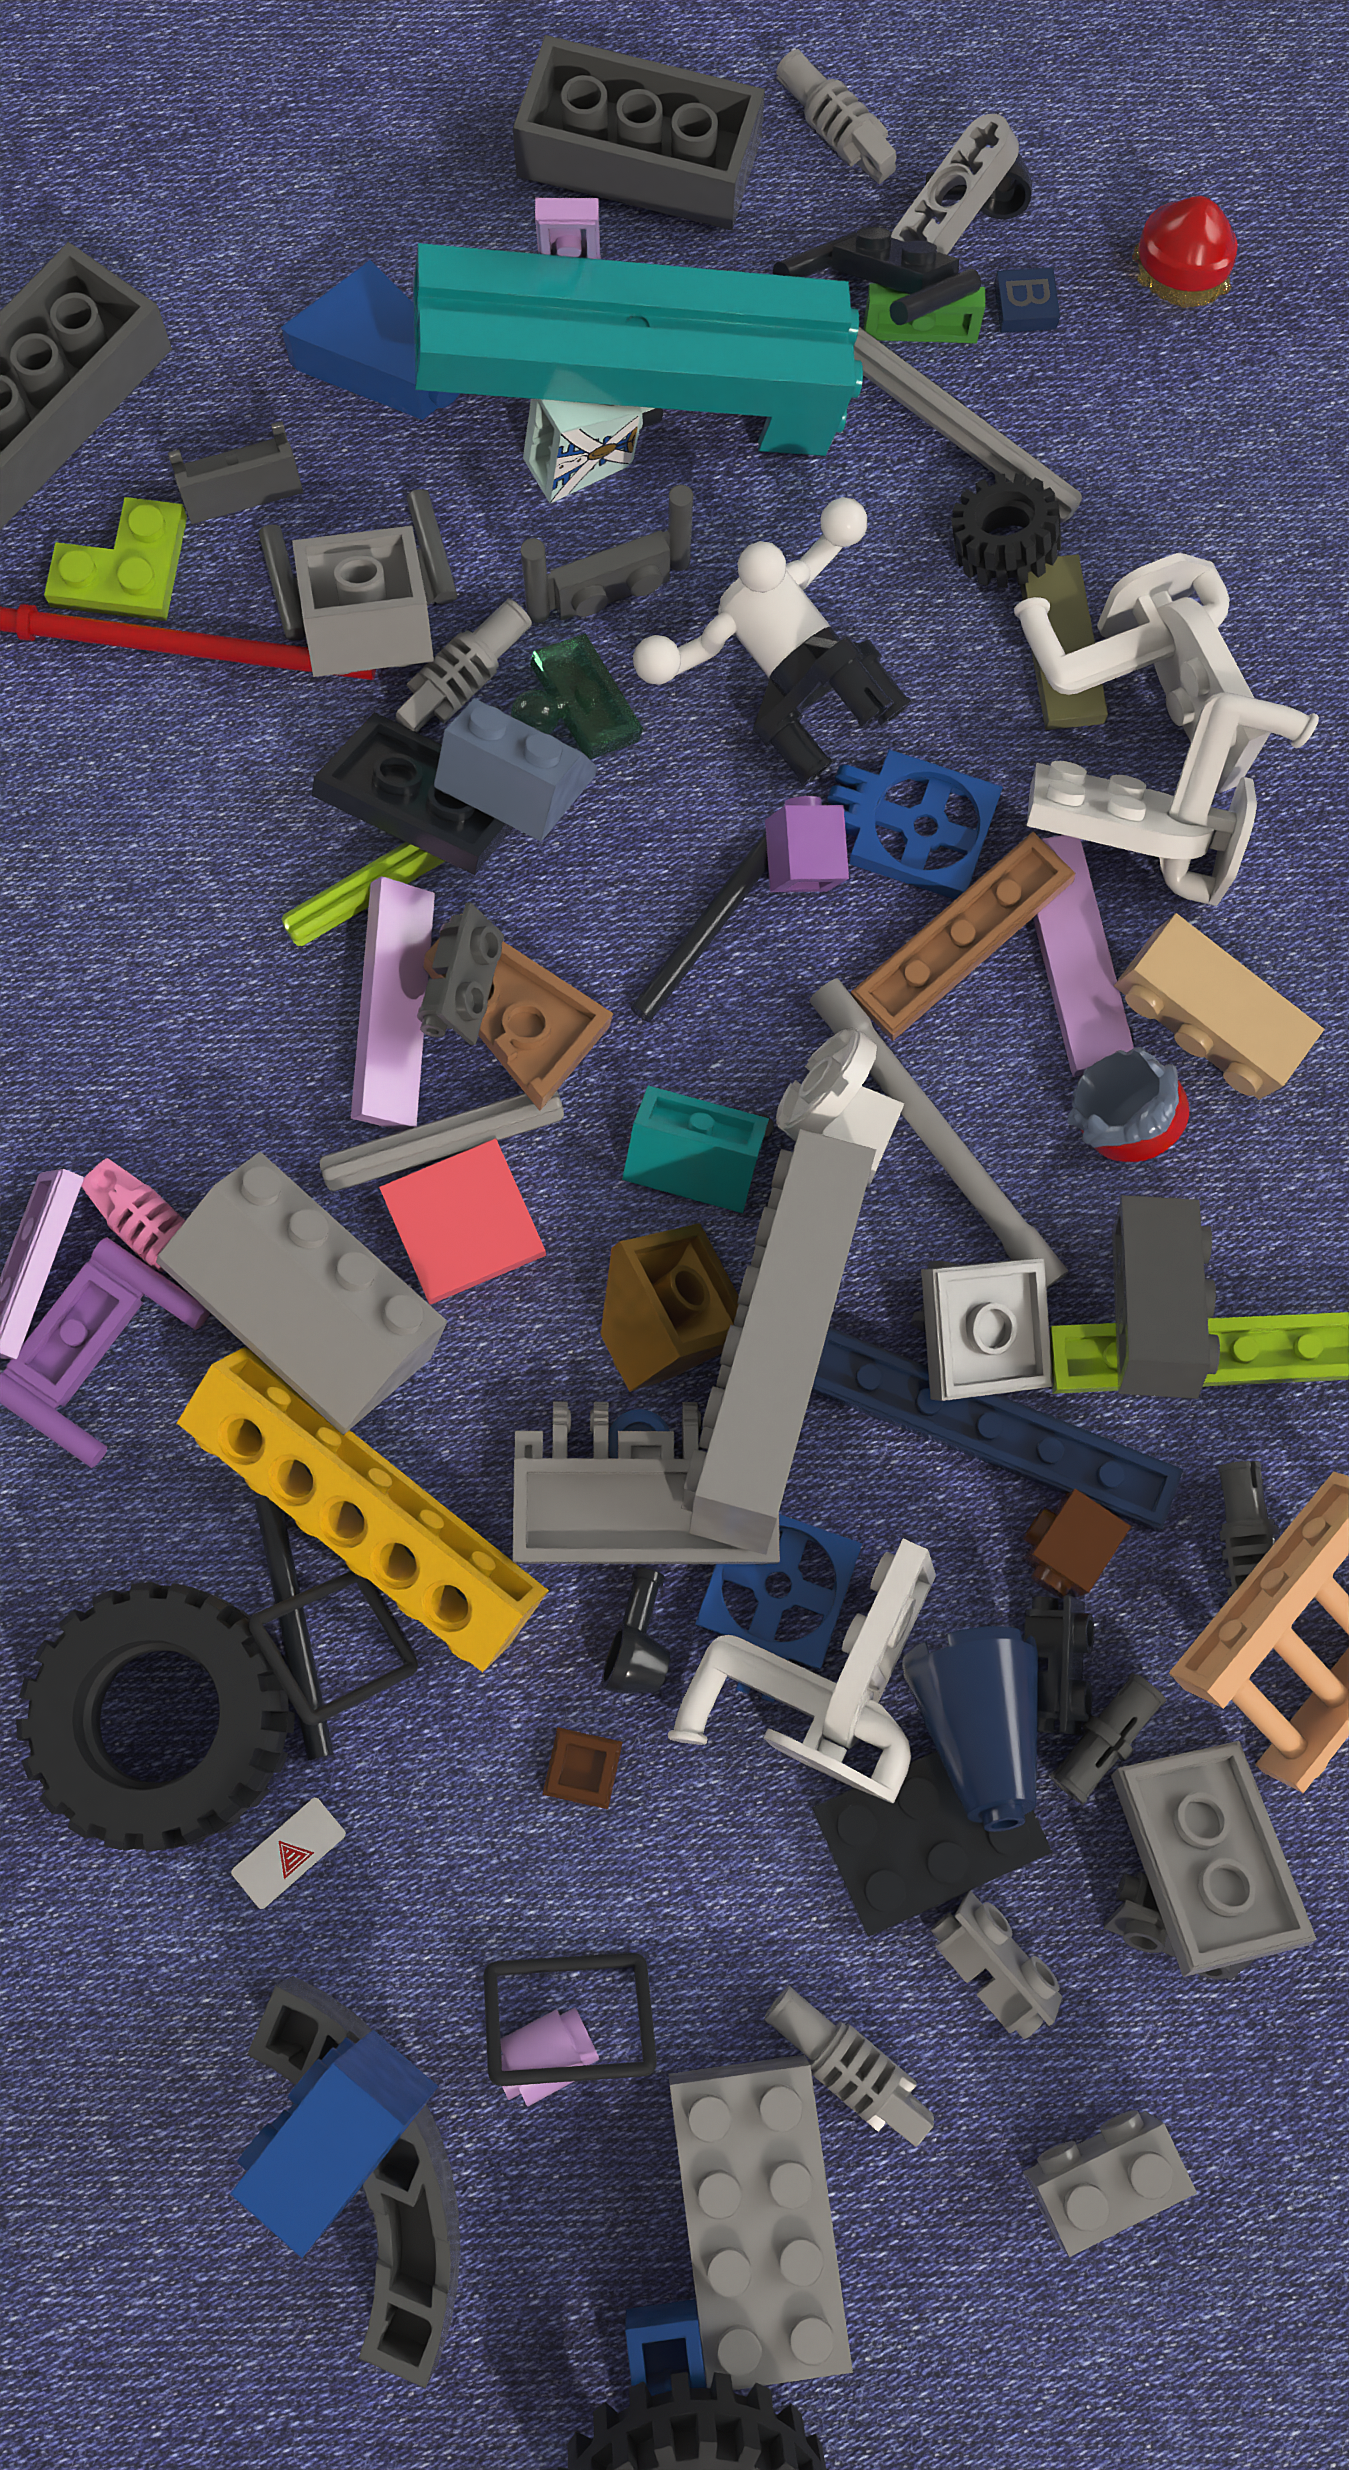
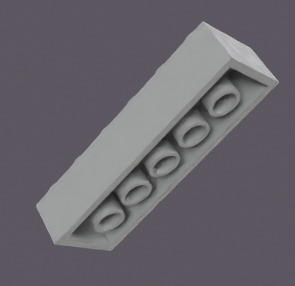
(776, 1341)

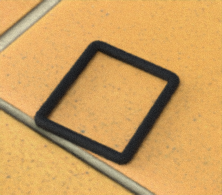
(356, 1696)
(571, 2073)

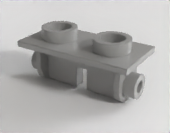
(1019, 1984)

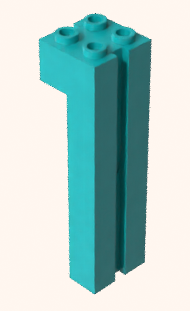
(639, 338)

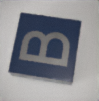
(1027, 300)

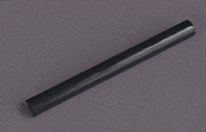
(702, 932)
(294, 1624)

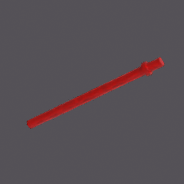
(30, 623)

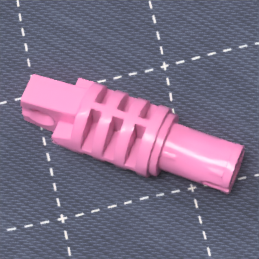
(132, 1210)

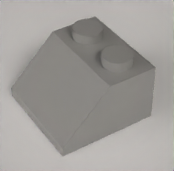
(363, 601)

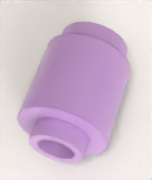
(546, 2043)

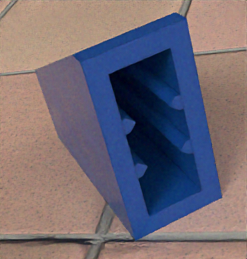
(363, 343)

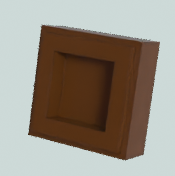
(582, 1768)

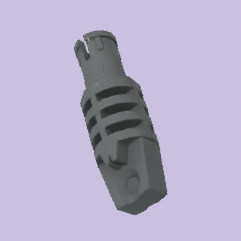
(1247, 1529)

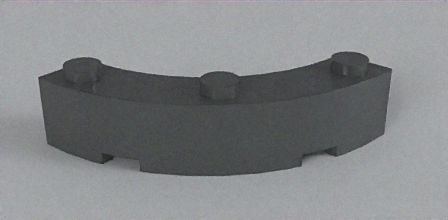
(407, 2191)

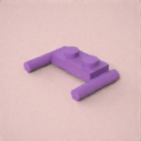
(78, 1335)

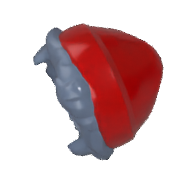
(1130, 1106)

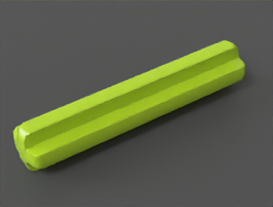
(353, 892)

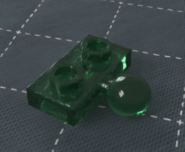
(580, 694)

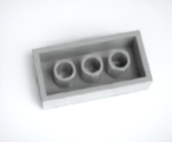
(759, 2223)

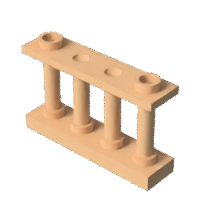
(1261, 1619)

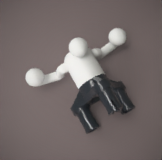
(789, 644)

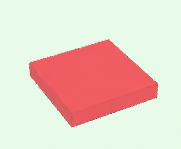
(462, 1221)

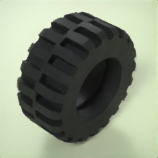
(67, 1715)

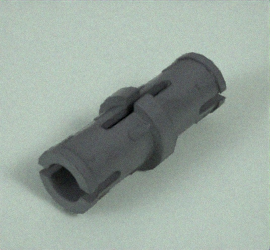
(1107, 1738)

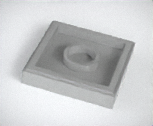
(987, 1328)

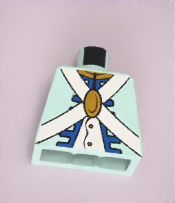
(581, 442)

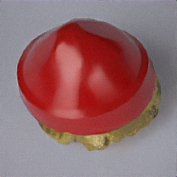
(1187, 252)

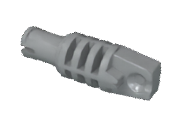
(838, 117)
(462, 667)
(852, 2067)

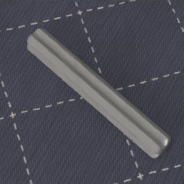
(436, 1140)

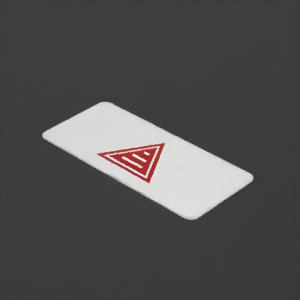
(288, 1853)

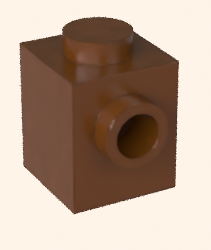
(1072, 1544)

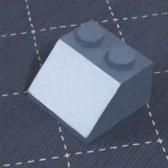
(510, 769)

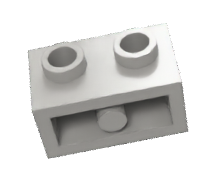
(1108, 2181)

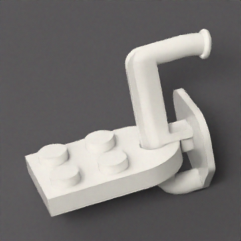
(1156, 623)
(1163, 825)
(839, 1709)

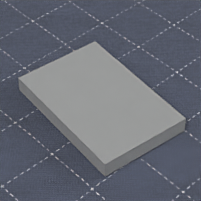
(1212, 1858)

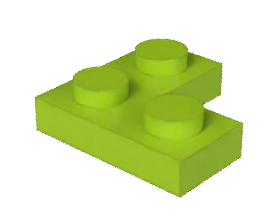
(132, 577)

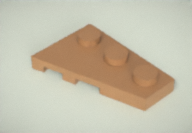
(536, 1023)

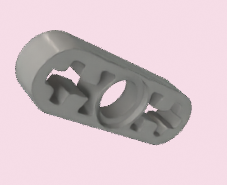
(954, 171)

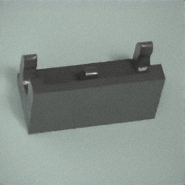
(237, 477)

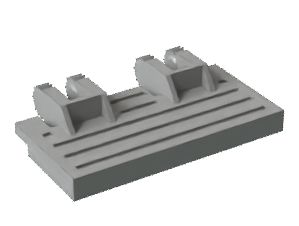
(612, 1507)

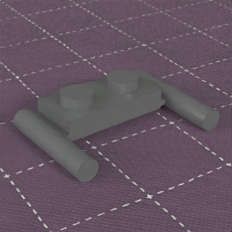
(432, 557)
(610, 575)

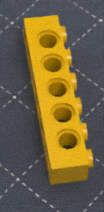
(396, 1511)

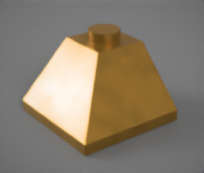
(666, 1305)

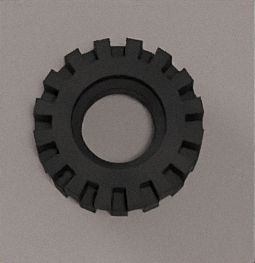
(1002, 506)

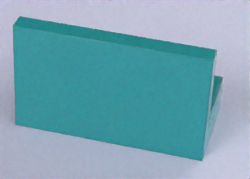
(694, 1148)

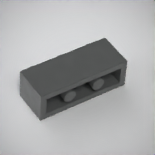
(1163, 1297)

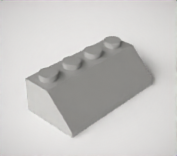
(302, 1292)

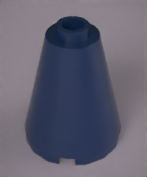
(982, 1718)

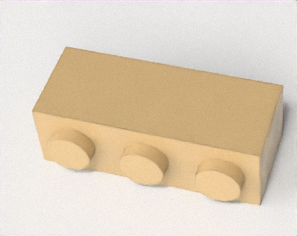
(1218, 1008)

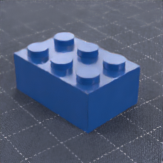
(330, 2139)

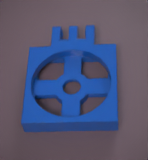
(869, 808)
(807, 1650)

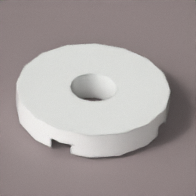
(833, 1081)

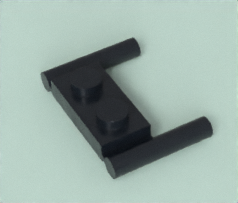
(904, 266)

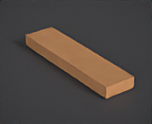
(963, 936)

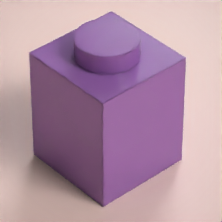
(806, 846)

